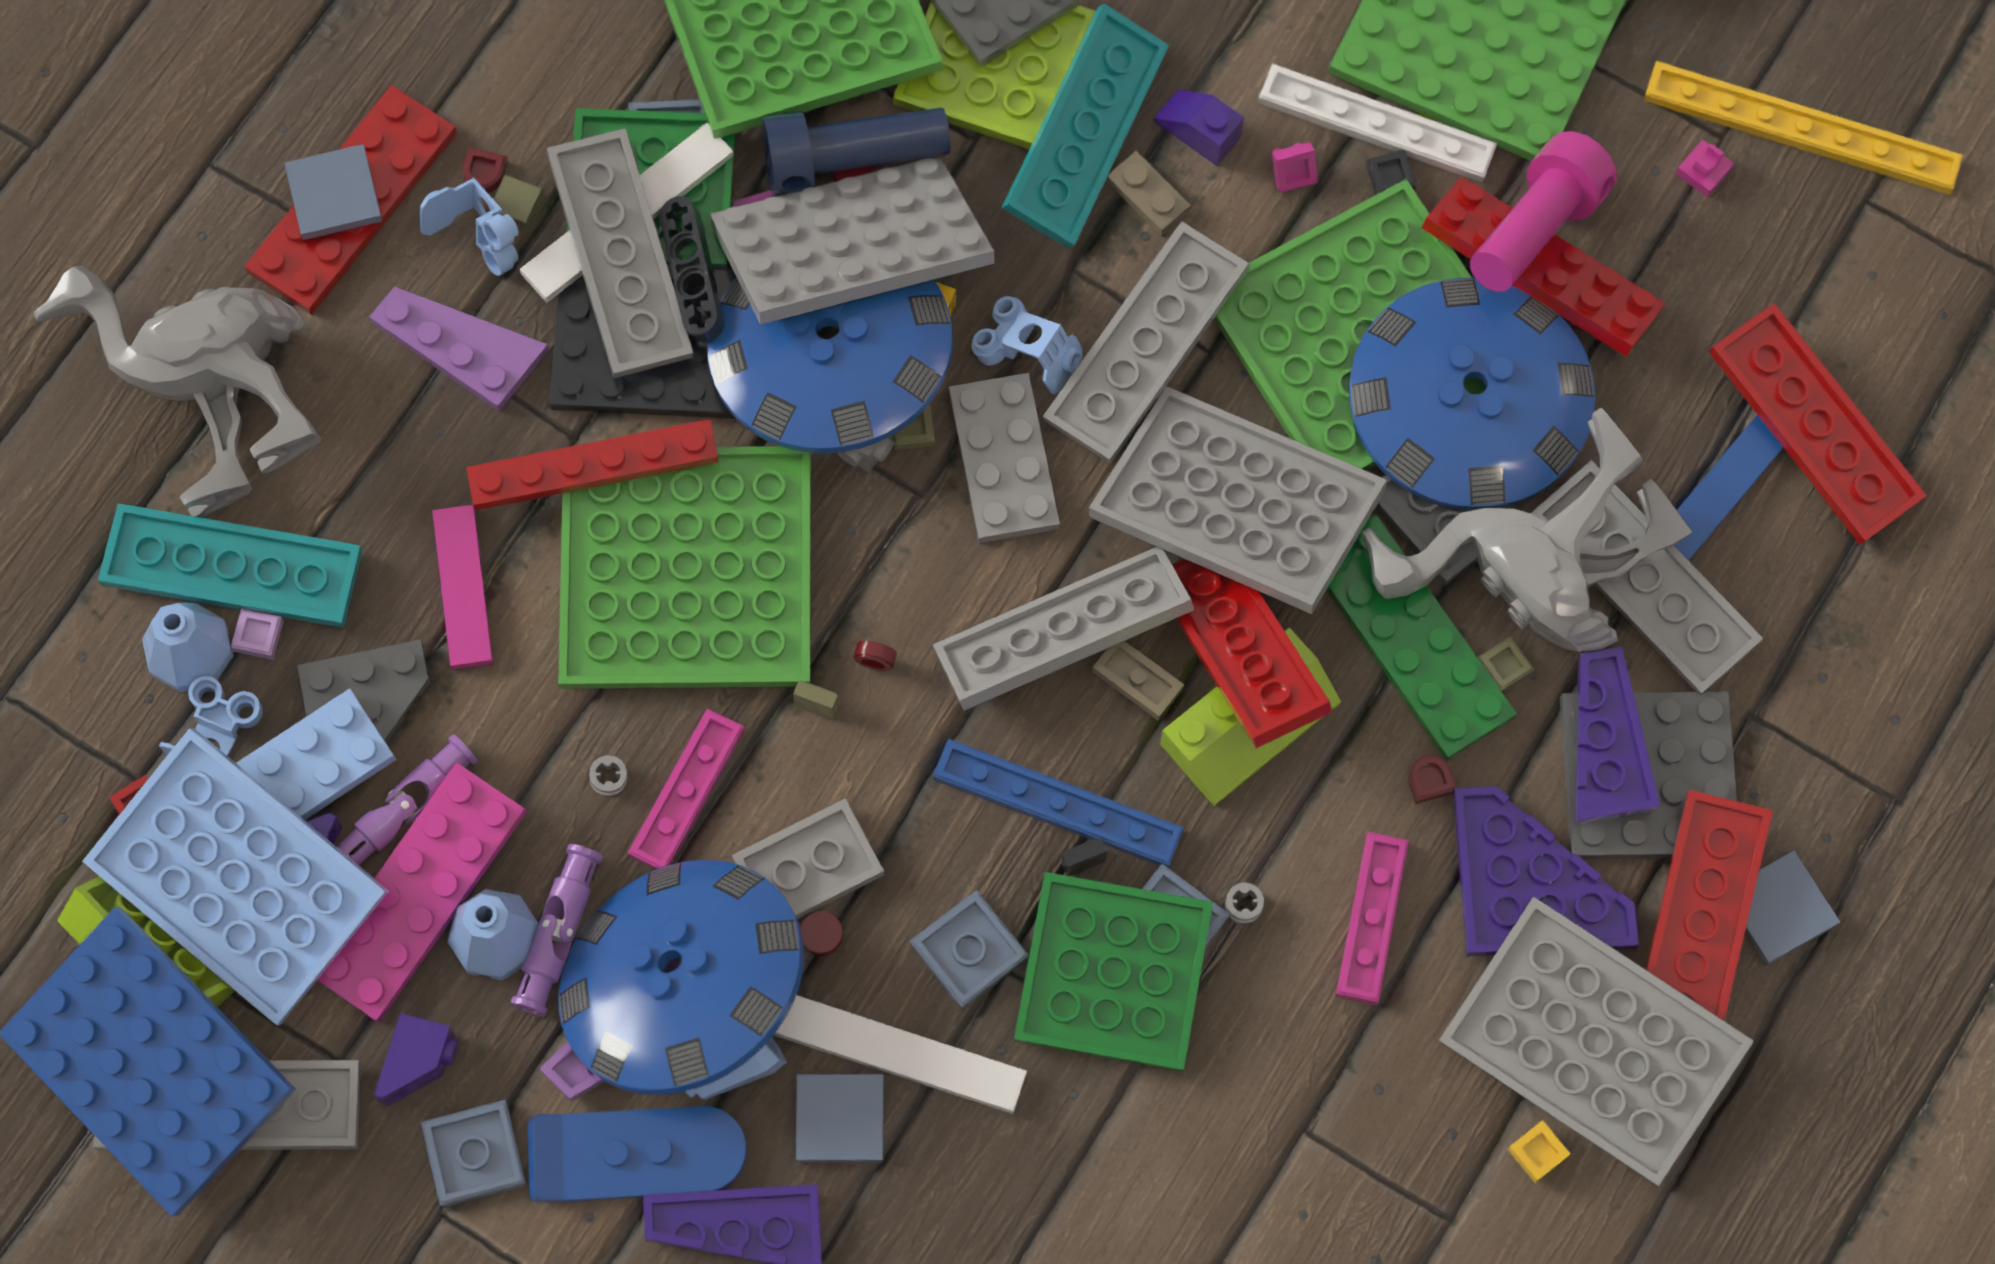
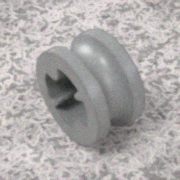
(609, 788)
(1243, 890)

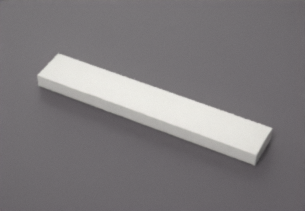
(1377, 123)
(667, 178)
(903, 1054)

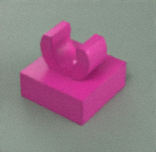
(1294, 166)
(1705, 168)

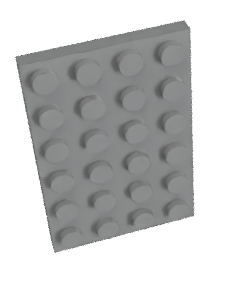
(851, 239)
(1238, 499)
(1596, 1041)

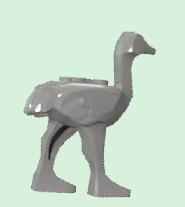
(202, 355)
(1539, 562)

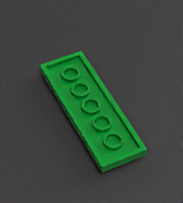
(1420, 653)

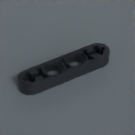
(687, 270)

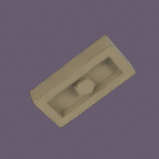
(1148, 193)
(1138, 678)

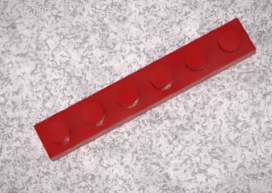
(592, 464)

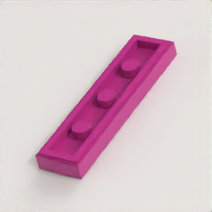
(462, 587)
(686, 791)
(1372, 918)

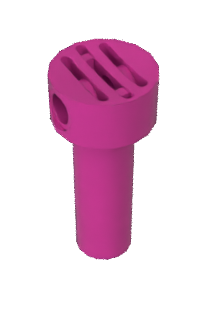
(1564, 183)

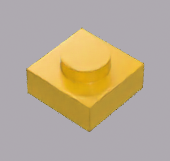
(1538, 1151)

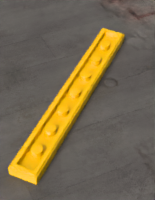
(1803, 128)

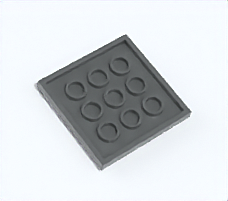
(1687, 749)

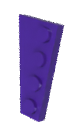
(1611, 749)
(744, 1224)

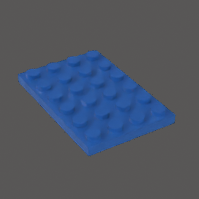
(146, 1061)

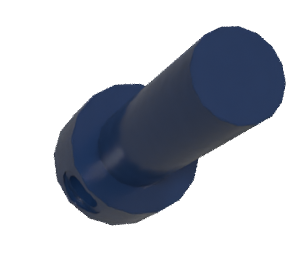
(799, 151)

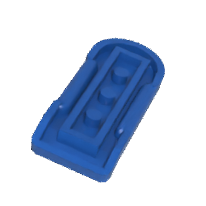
(632, 1153)

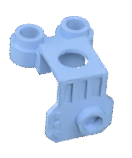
(493, 231)
(1054, 349)
(220, 718)

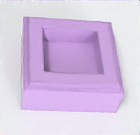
(257, 634)

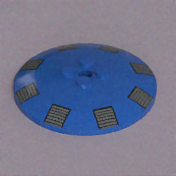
(837, 389)
(1460, 444)
(709, 1014)

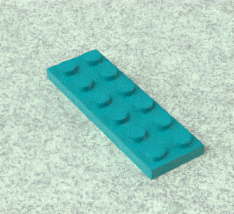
(1085, 126)
(230, 565)

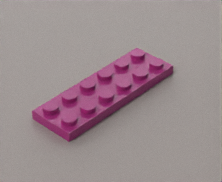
(426, 882)

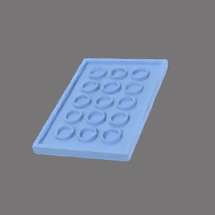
(235, 876)

